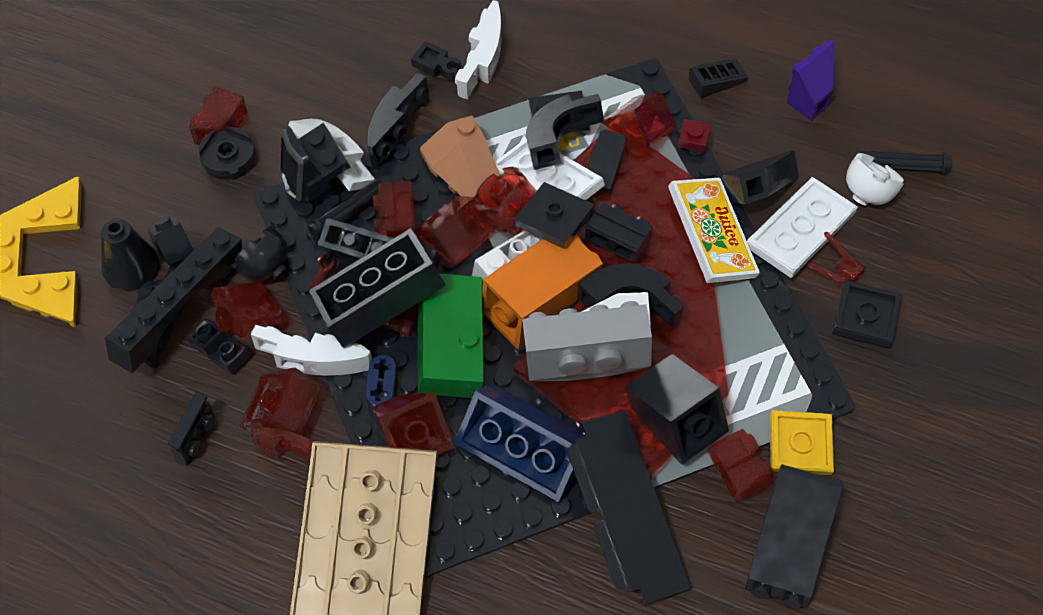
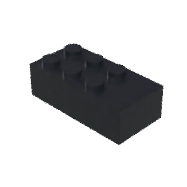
(376, 288)

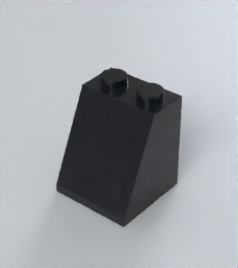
(679, 407)

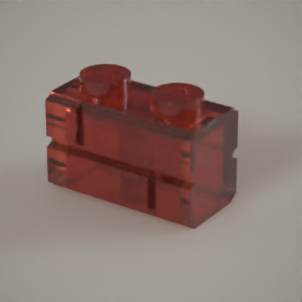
(395, 208)

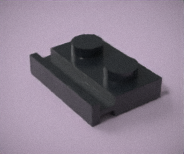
(191, 429)

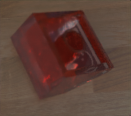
(282, 402)

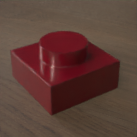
(694, 135)

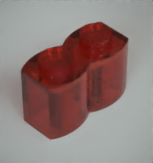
(740, 465)

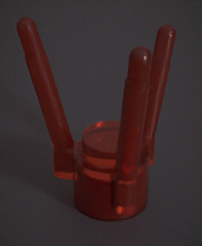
(847, 267)

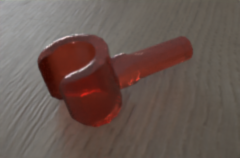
(323, 269)

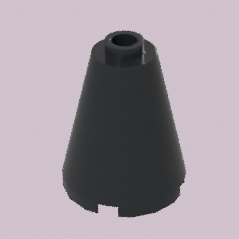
(126, 256)

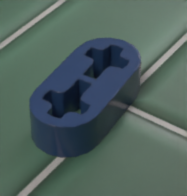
(374, 381)

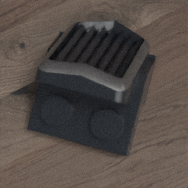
(310, 162)

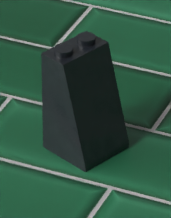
(793, 537)

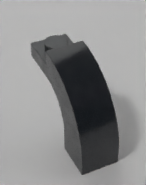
(557, 120)
(632, 279)

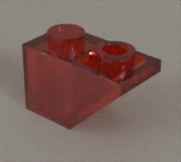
(218, 111)

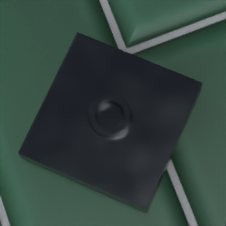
(554, 215)
(867, 314)

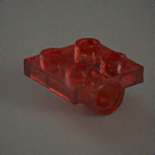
(246, 306)

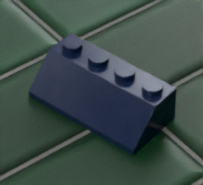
(519, 440)

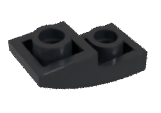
(218, 346)

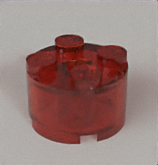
(503, 197)

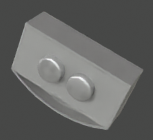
(587, 342)

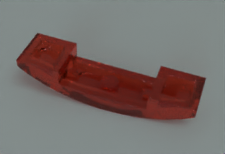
(277, 441)

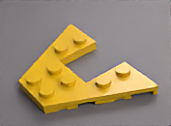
(46, 293)

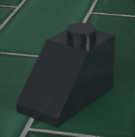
(170, 239)

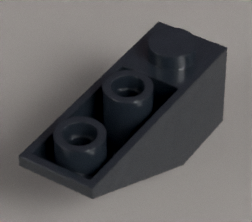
(760, 178)

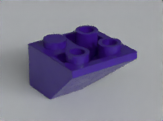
(813, 81)

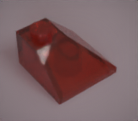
(413, 423)

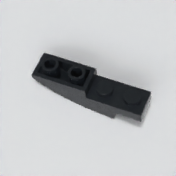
(390, 117)

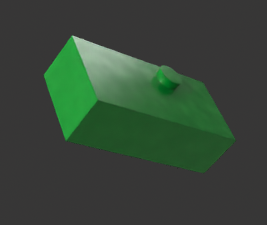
(451, 338)

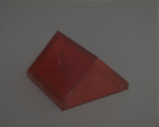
(643, 120)
(456, 229)

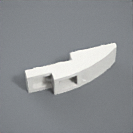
(484, 52)
(356, 176)
(318, 357)

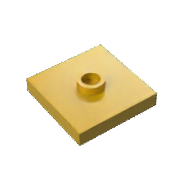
(801, 441)

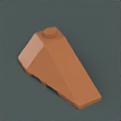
(460, 156)

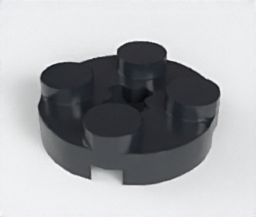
(231, 165)

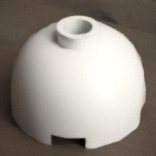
(871, 181)

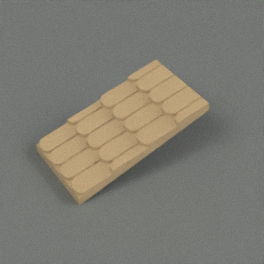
(364, 531)

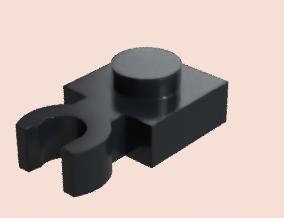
(434, 59)

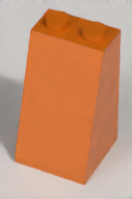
(536, 281)

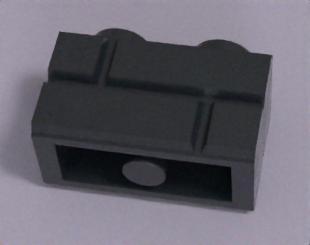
(619, 232)

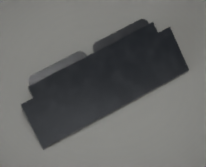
(632, 521)

